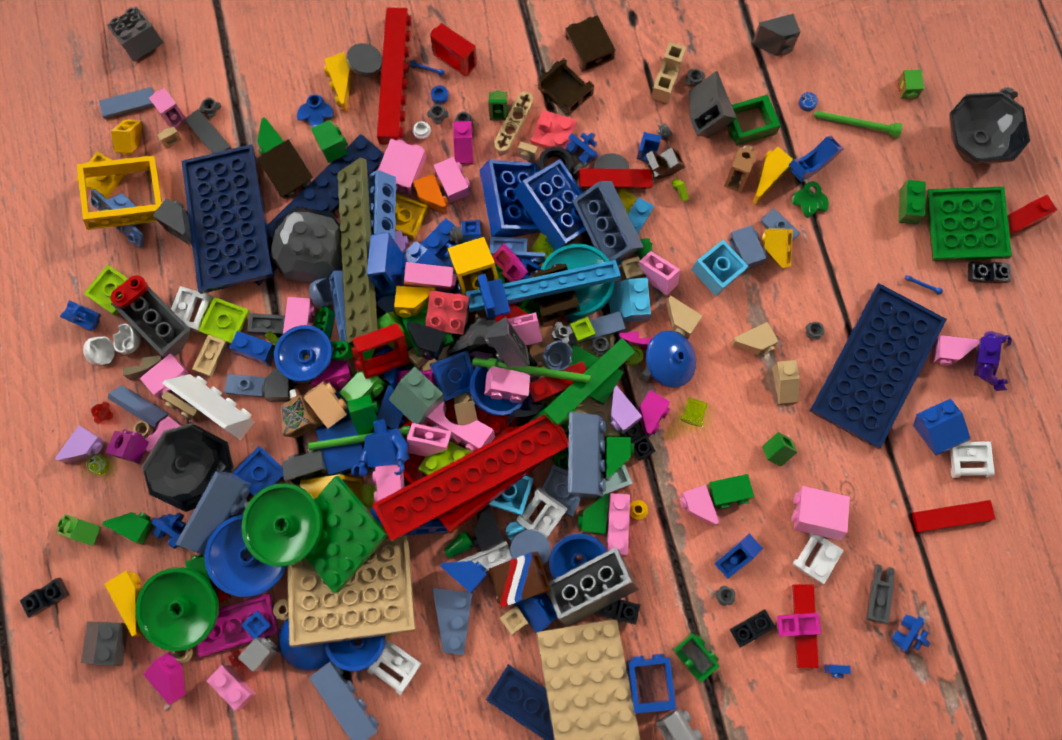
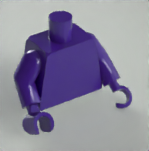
(988, 358)

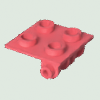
(447, 311)

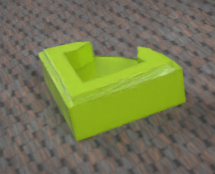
(680, 185)

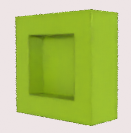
(582, 329)

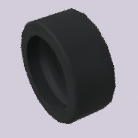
(555, 151)

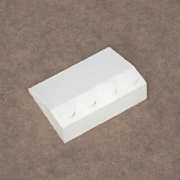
(212, 404)

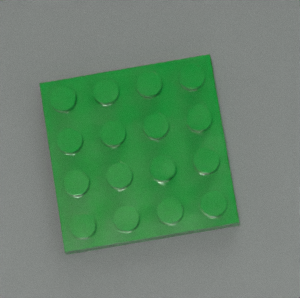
(968, 223)
(347, 535)

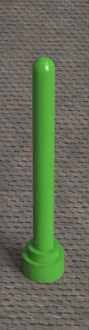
(892, 129)

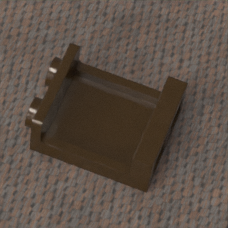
(590, 42)
(564, 87)
(285, 168)
(558, 304)

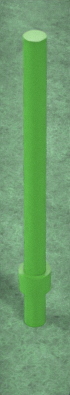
(533, 370)
(349, 440)

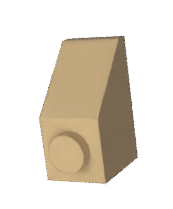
(682, 317)
(756, 340)
(786, 381)

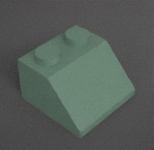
(416, 396)

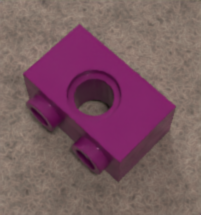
(127, 446)

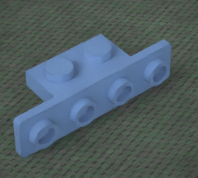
(118, 202)
(518, 247)

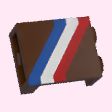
(519, 579)

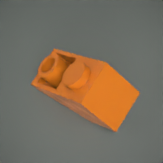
(429, 193)

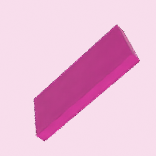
(228, 628)

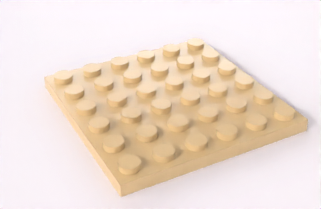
(369, 605)

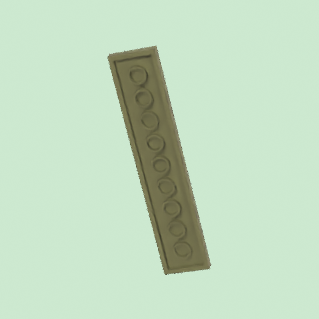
(355, 245)

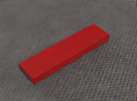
(620, 178)
(953, 516)
(805, 645)

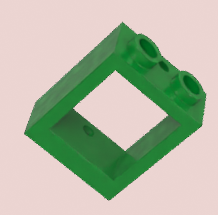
(768, 115)

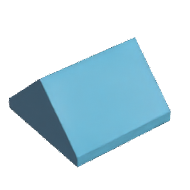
(515, 497)

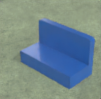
(493, 297)
(537, 611)

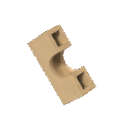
(668, 73)

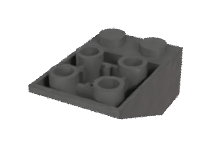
(135, 33)
(710, 106)

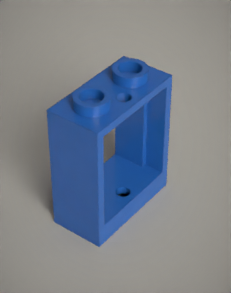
(657, 705)

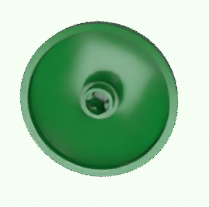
(282, 525)
(177, 609)

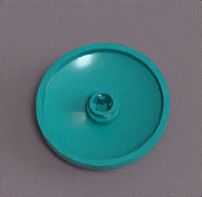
(580, 255)

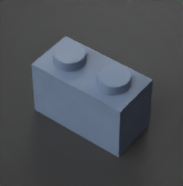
(747, 246)

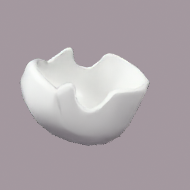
(126, 340)
(99, 350)

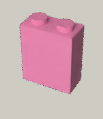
(404, 163)
(430, 276)
(821, 513)

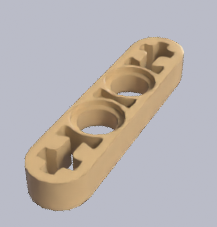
(512, 122)

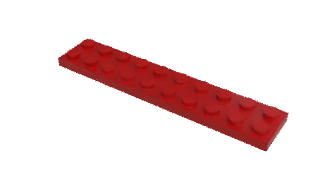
(470, 476)

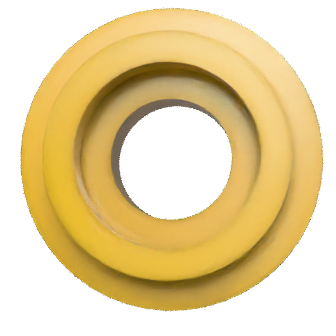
(638, 516)

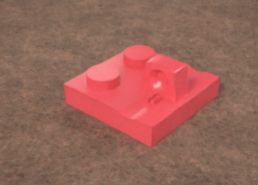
(553, 130)

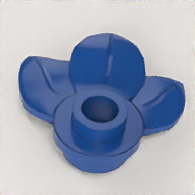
(314, 113)

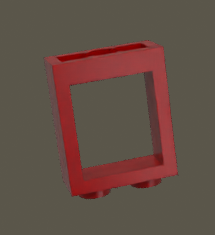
(453, 49)
(385, 361)

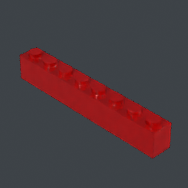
(393, 75)

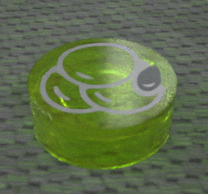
(97, 464)

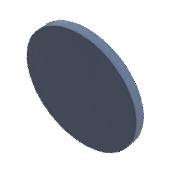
(530, 541)

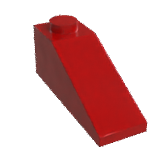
(1031, 214)
(548, 387)

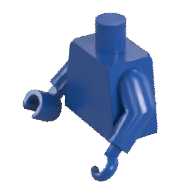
(382, 449)

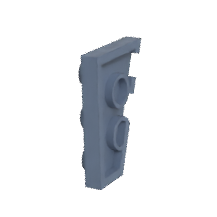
(453, 618)

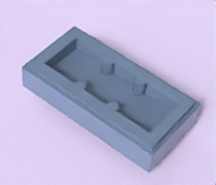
(776, 220)
(244, 385)

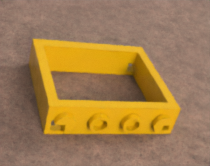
(121, 216)

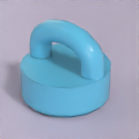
(513, 529)

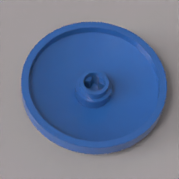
(232, 564)

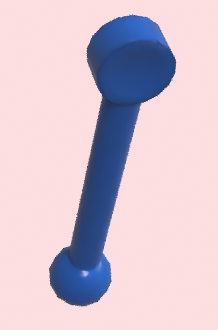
(413, 64)
(938, 290)

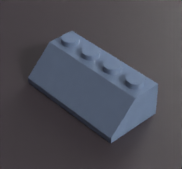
(607, 221)
(586, 455)
(216, 505)

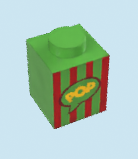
(910, 84)

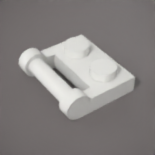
(185, 303)
(972, 453)
(547, 517)
(822, 562)
(398, 661)

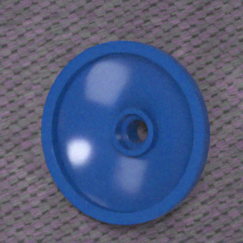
(298, 343)
(664, 361)
(495, 407)
(565, 551)
(301, 657)
(356, 657)

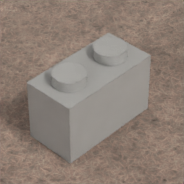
(259, 654)

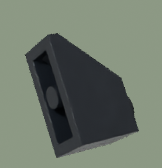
(427, 340)
(487, 531)

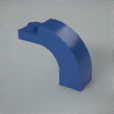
(816, 160)

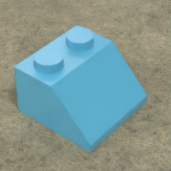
(719, 267)
(631, 299)

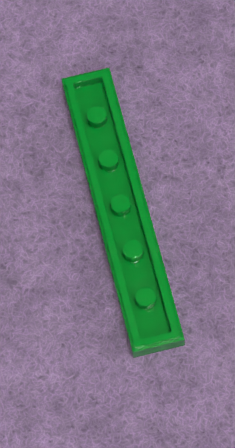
(580, 391)

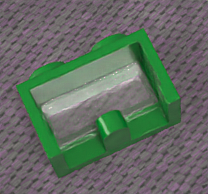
(696, 657)

